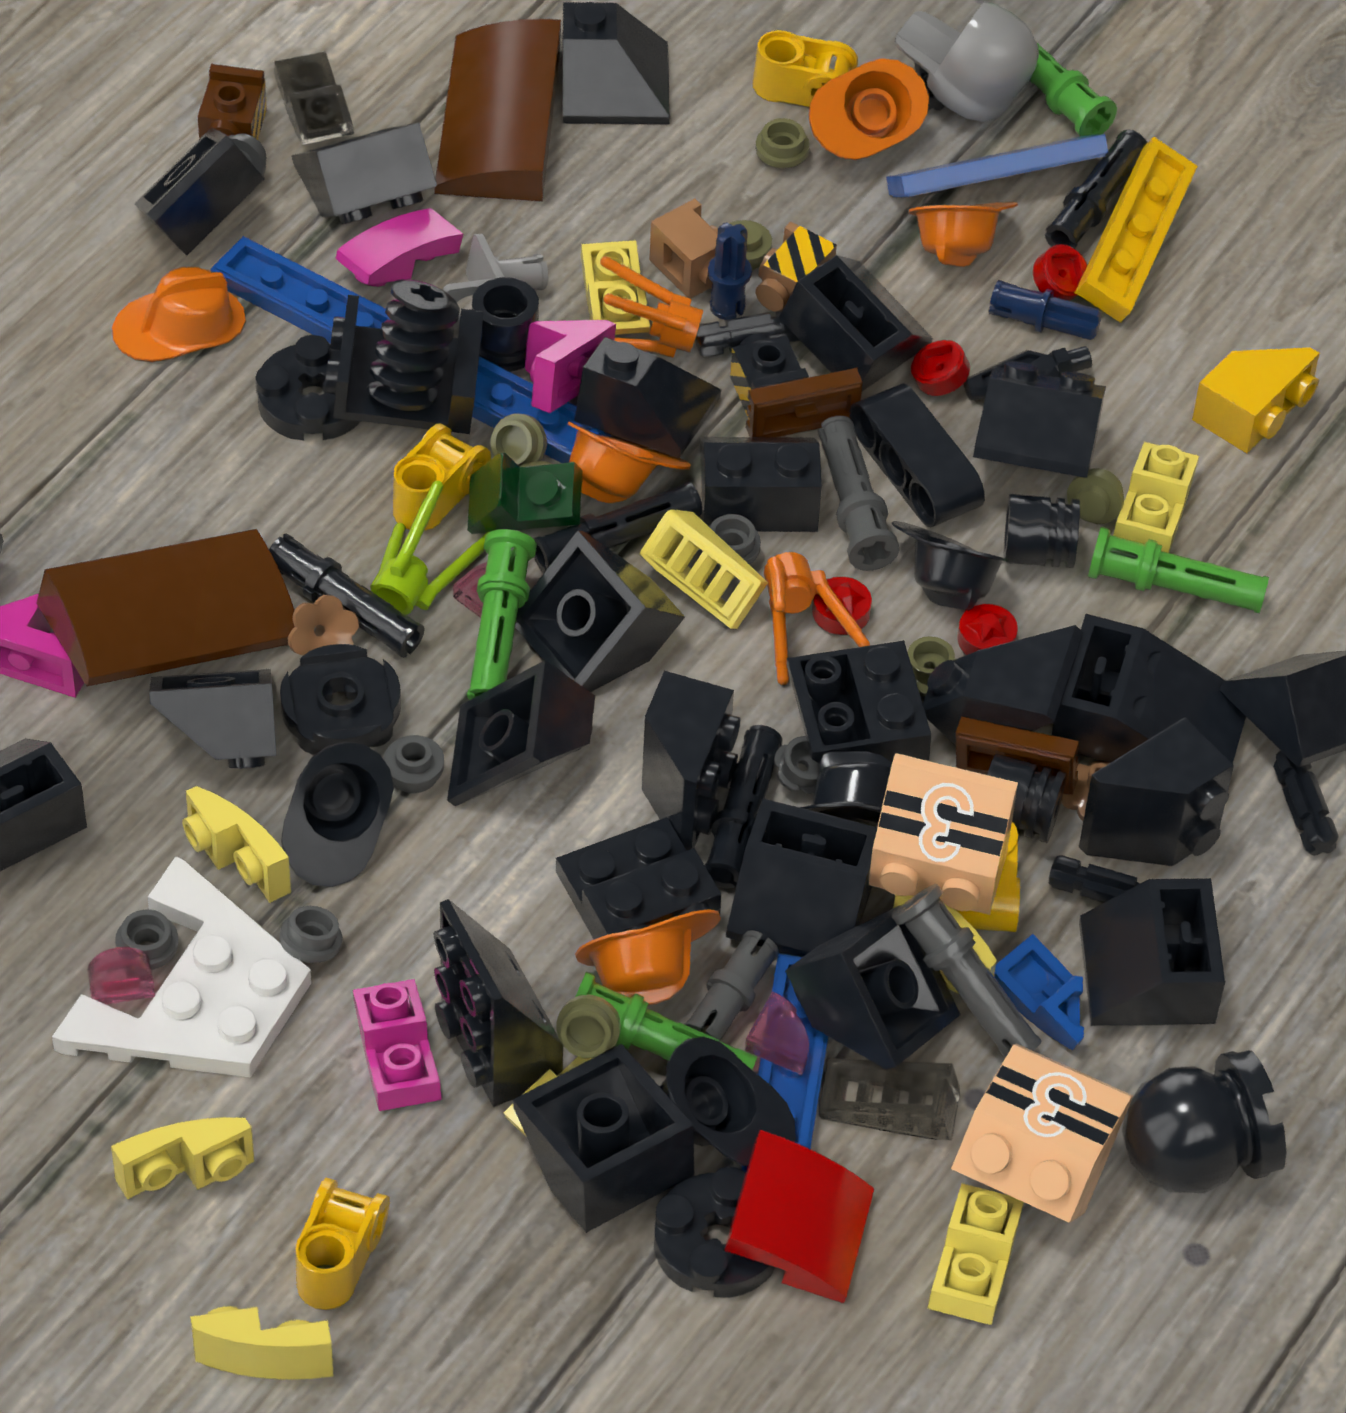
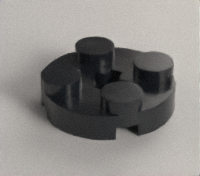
(281, 389)
(340, 669)
(685, 1218)

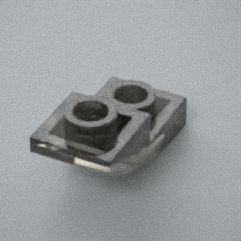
(313, 98)

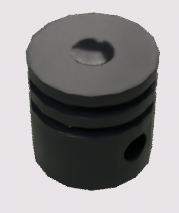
(508, 311)
(1041, 530)
(1036, 796)

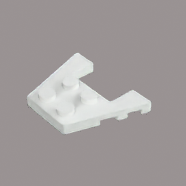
(217, 1002)

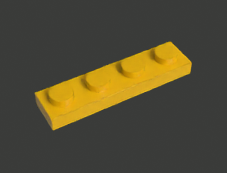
(1136, 229)

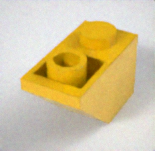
(1254, 392)

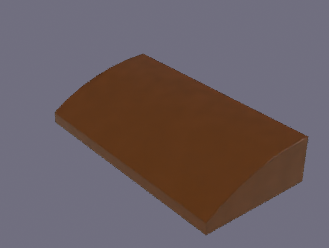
(500, 110)
(167, 606)

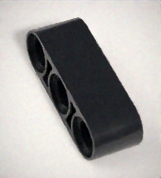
(917, 455)

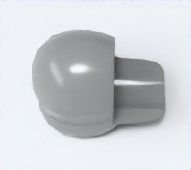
(975, 69)

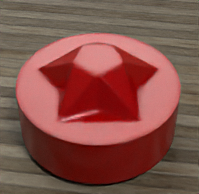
(1060, 271)
(940, 367)
(852, 595)
(986, 627)

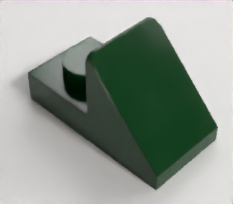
(523, 497)

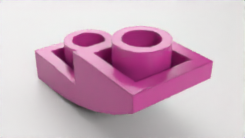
(390, 248)
(396, 1045)

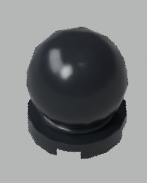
(1198, 1126)

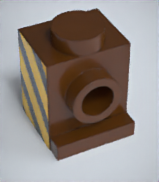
(233, 101)

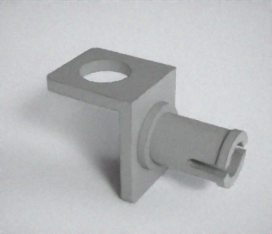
(485, 266)

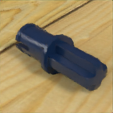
(729, 272)
(1044, 310)

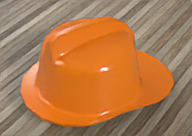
(868, 109)
(958, 231)
(181, 317)
(615, 467)
(648, 959)

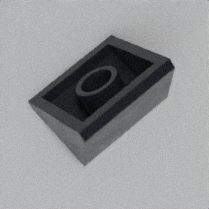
(200, 190)
(1296, 704)

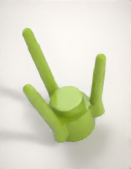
(403, 576)

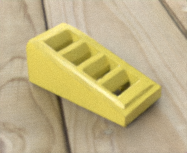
(674, 546)

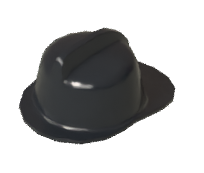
(949, 570)
(851, 785)
(337, 813)
(724, 1098)

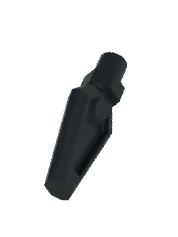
(1048, 364)

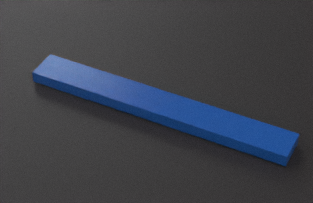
(313, 302)

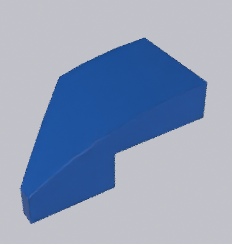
(1043, 990)

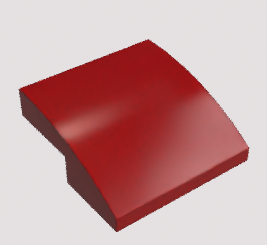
(801, 1216)

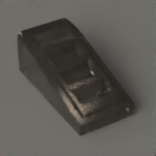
(909, 1119)

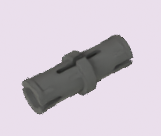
(733, 987)

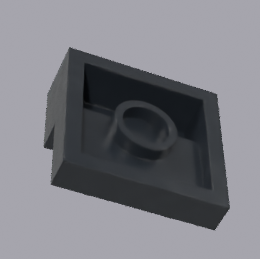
(636, 880)

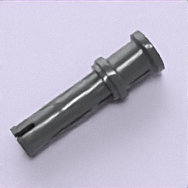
(860, 510)
(952, 952)

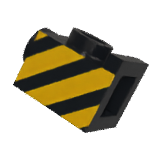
(763, 363)

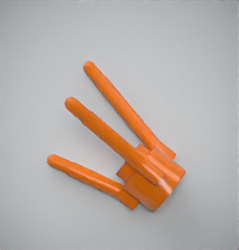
(672, 323)
(791, 591)

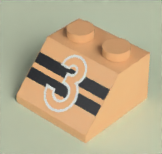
(943, 831)
(1042, 1133)

